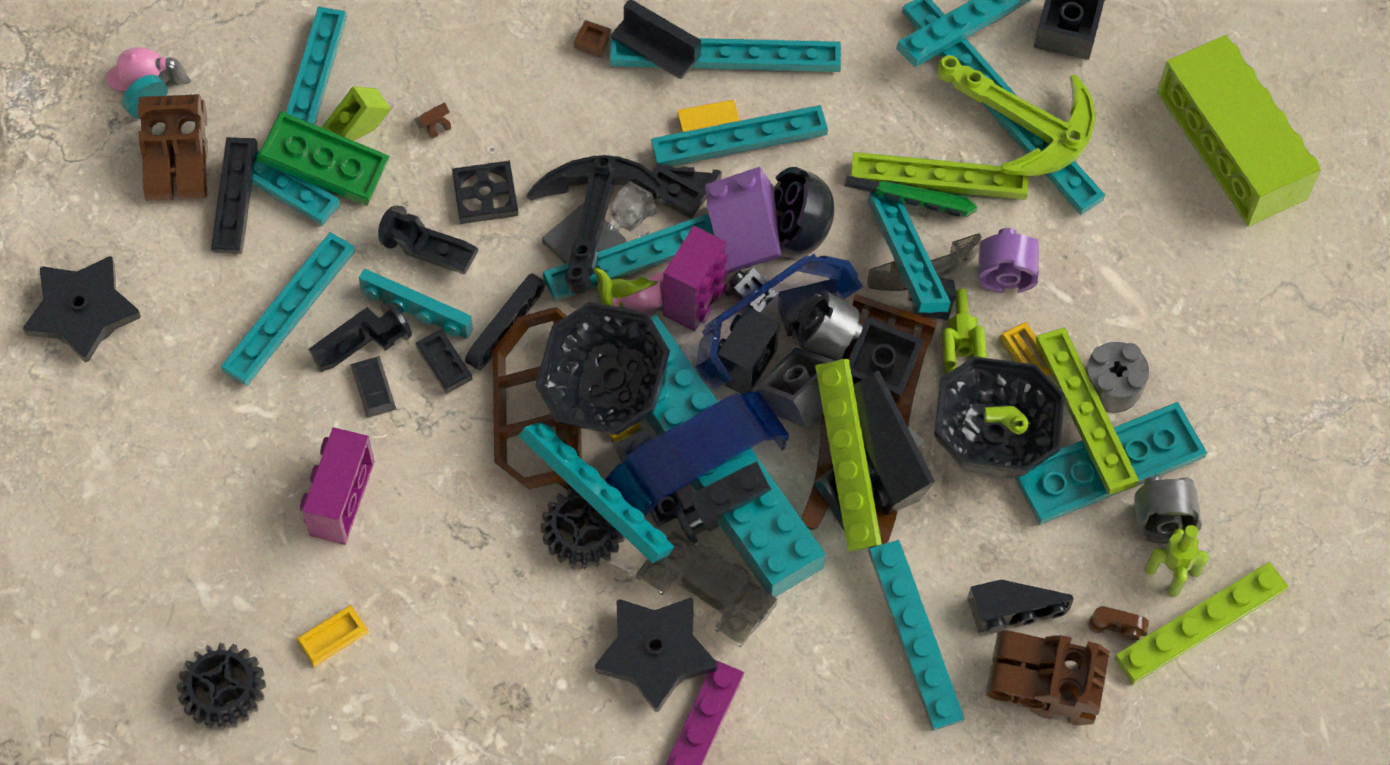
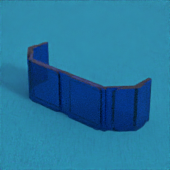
(825, 266)
(695, 449)

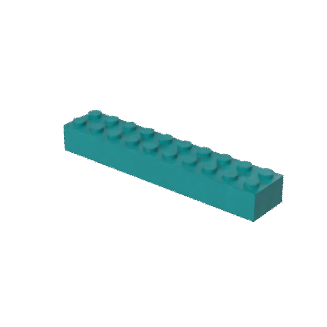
(763, 531)

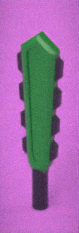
(931, 199)

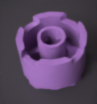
(1008, 261)

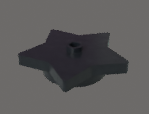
(80, 307)
(661, 670)

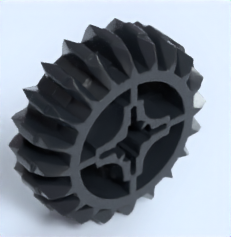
(560, 517)
(198, 677)

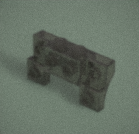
(715, 582)

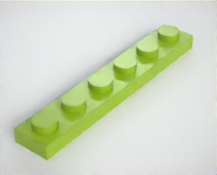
(940, 175)
(1087, 411)
(848, 455)
(1201, 623)

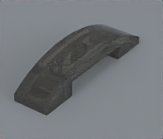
(888, 277)

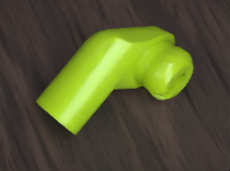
(1008, 416)

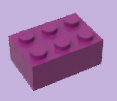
(694, 279)
(337, 485)

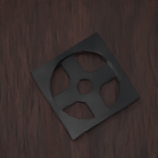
(488, 211)

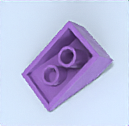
(745, 217)

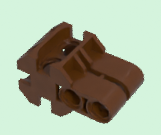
(161, 150)
(1034, 672)

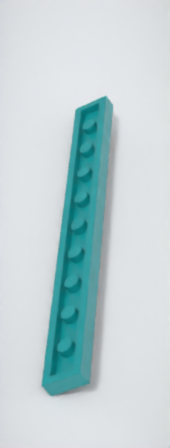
(1072, 179)

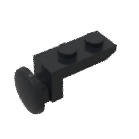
(423, 243)
(359, 332)
(720, 499)

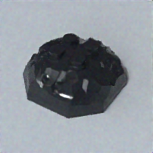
(603, 368)
(992, 446)

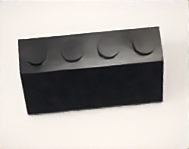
(892, 456)

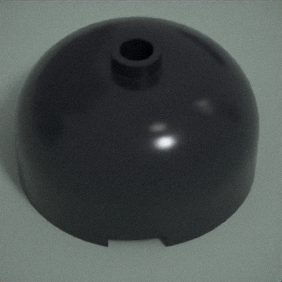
(806, 209)

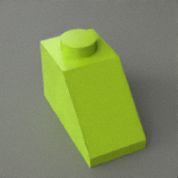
(358, 113)

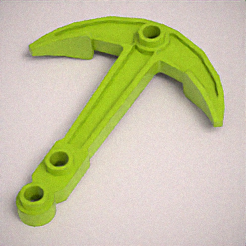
(1054, 131)

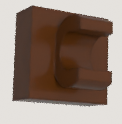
(433, 117)

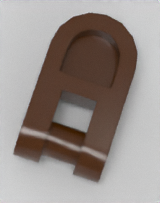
(1128, 624)

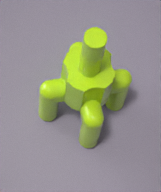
(963, 334)
(1179, 556)

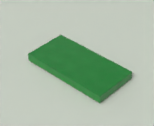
(323, 158)

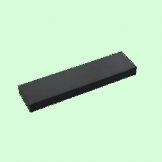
(234, 195)

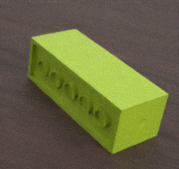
(1238, 130)

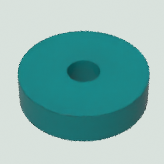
(143, 87)

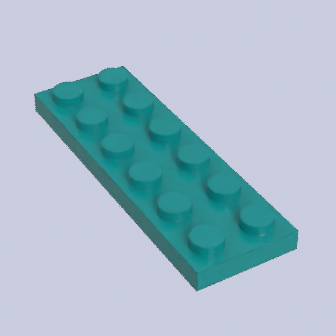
(1070, 481)

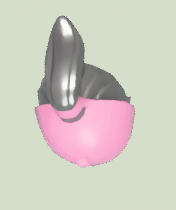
(141, 62)

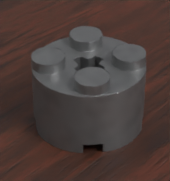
(827, 326)
(1118, 375)
(1166, 506)

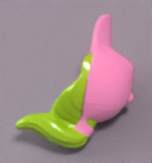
(636, 295)

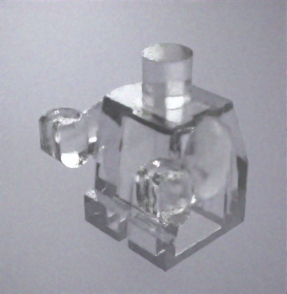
(631, 209)

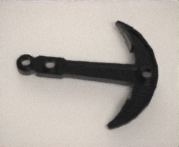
(601, 175)

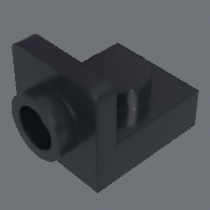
(747, 282)

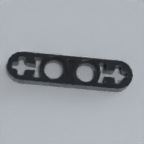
(517, 305)

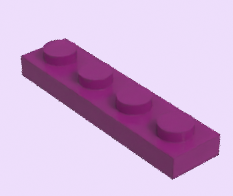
(706, 716)

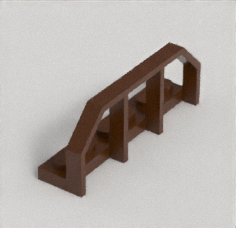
(568, 434)

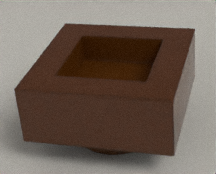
(592, 38)

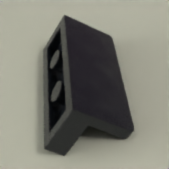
(657, 39)

